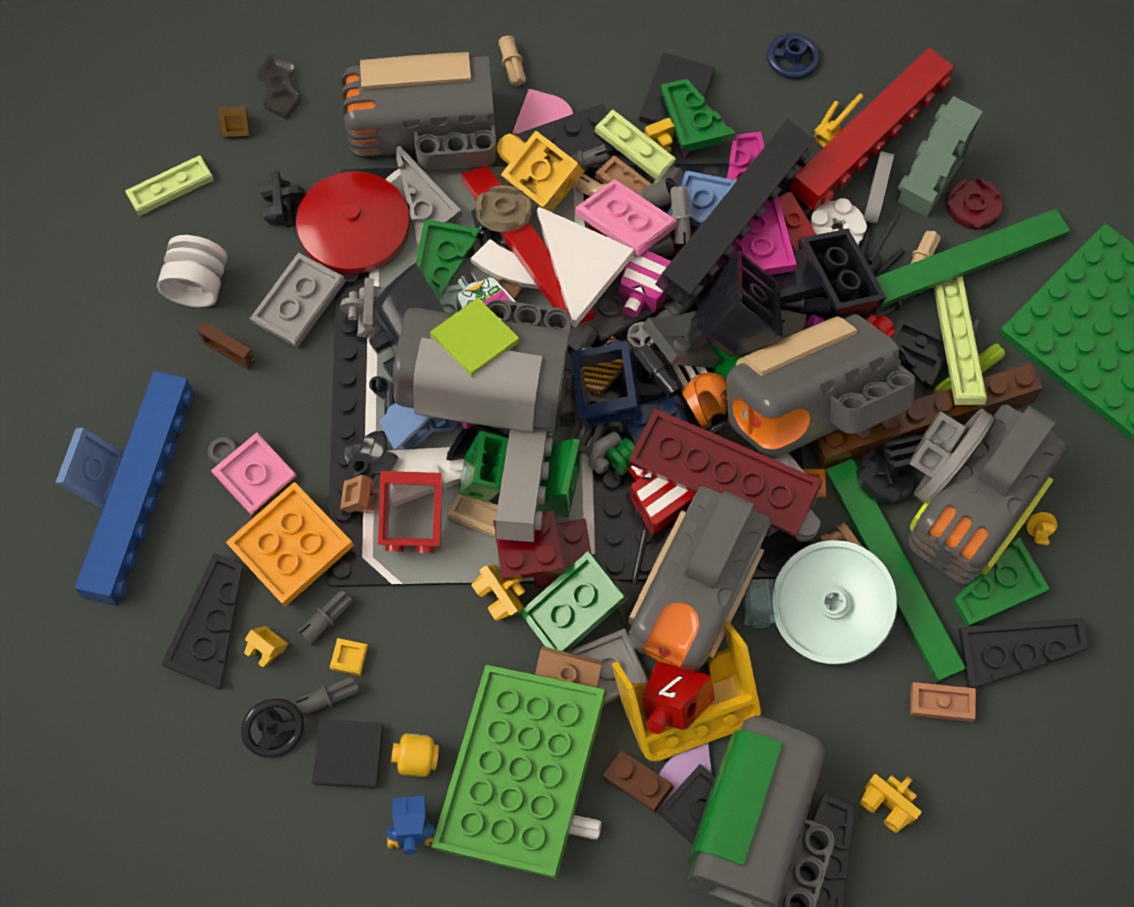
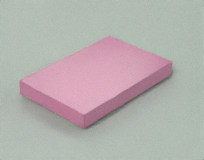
(626, 217)

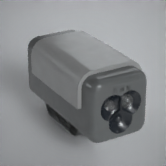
(510, 392)

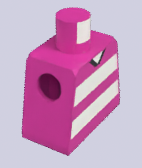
(639, 283)

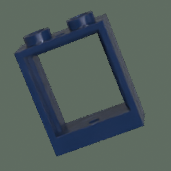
(611, 410)

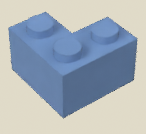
(409, 430)

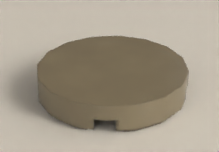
(503, 209)

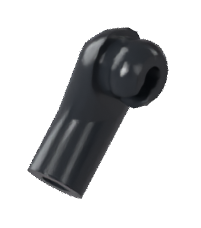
(384, 389)

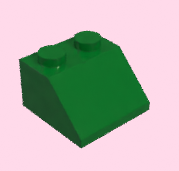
(562, 477)

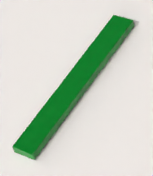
(972, 256)
(911, 599)

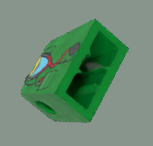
(480, 475)

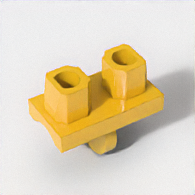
(508, 601)
(895, 797)

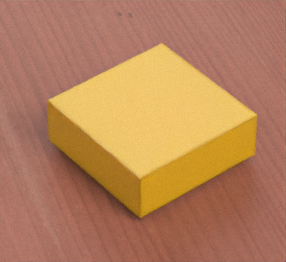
(349, 657)

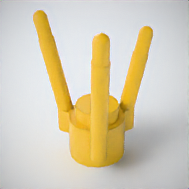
(827, 131)

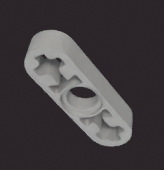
(878, 187)

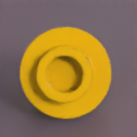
(1041, 526)

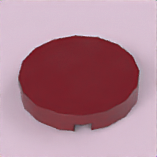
(974, 204)

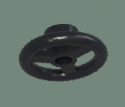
(266, 715)

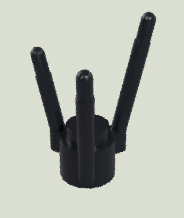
(872, 257)

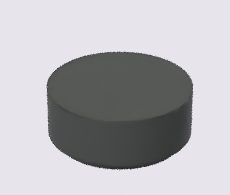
(220, 449)

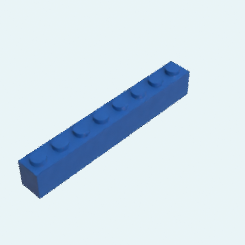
(135, 489)

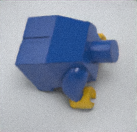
(410, 824)

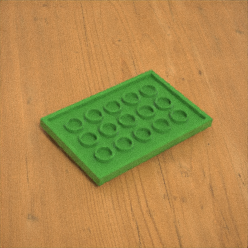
(520, 771)

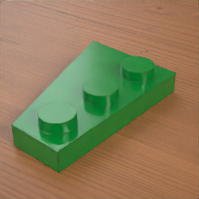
(442, 252)

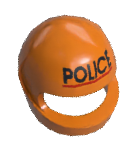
(706, 397)

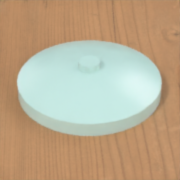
(835, 602)

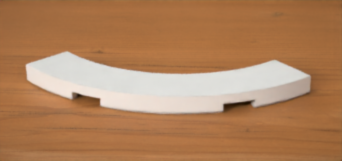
(502, 265)

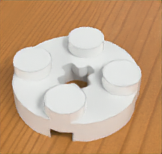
(842, 213)

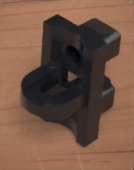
(284, 199)

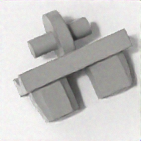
(363, 307)

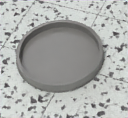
(967, 443)

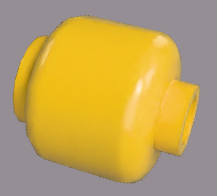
(415, 755)

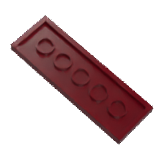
(700, 458)

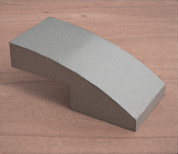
(937, 444)

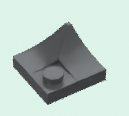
(675, 341)

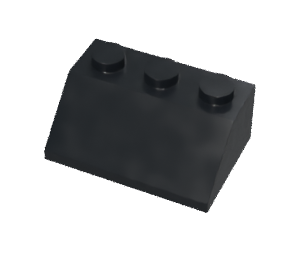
(844, 273)

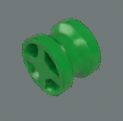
(619, 456)

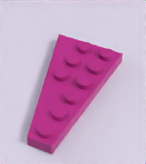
(768, 238)

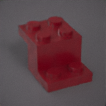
(549, 556)

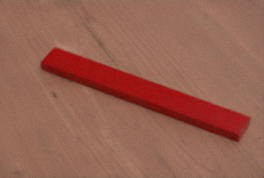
(524, 244)

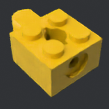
(538, 169)

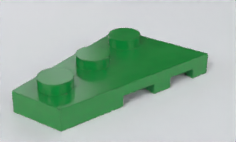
(692, 118)
(1007, 585)

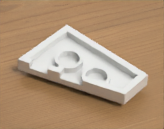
(423, 460)

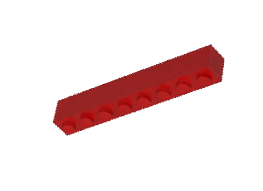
(871, 129)

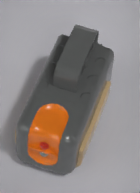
(815, 383)
(698, 580)

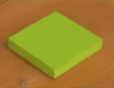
(474, 336)

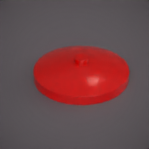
(353, 222)

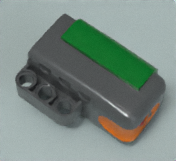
(757, 823)

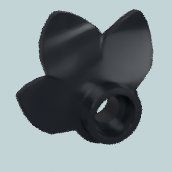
(370, 454)

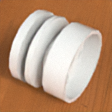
(192, 271)

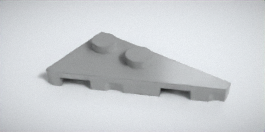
(424, 195)

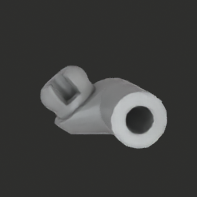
(597, 458)

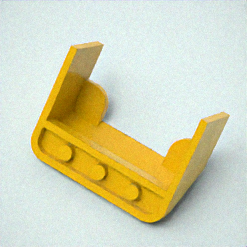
(733, 703)

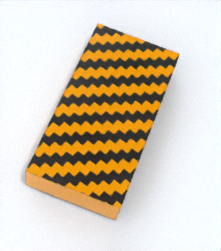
(602, 375)

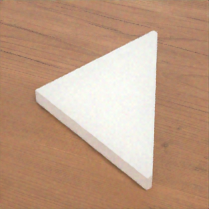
(582, 261)

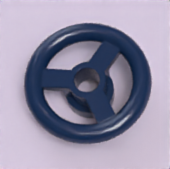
(793, 52)

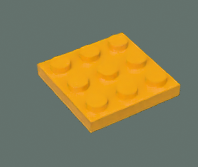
(290, 544)

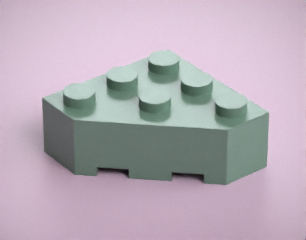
(939, 155)

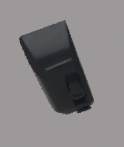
(405, 292)
(739, 308)

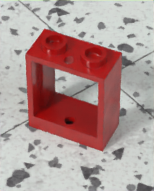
(390, 478)

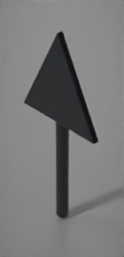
(632, 591)

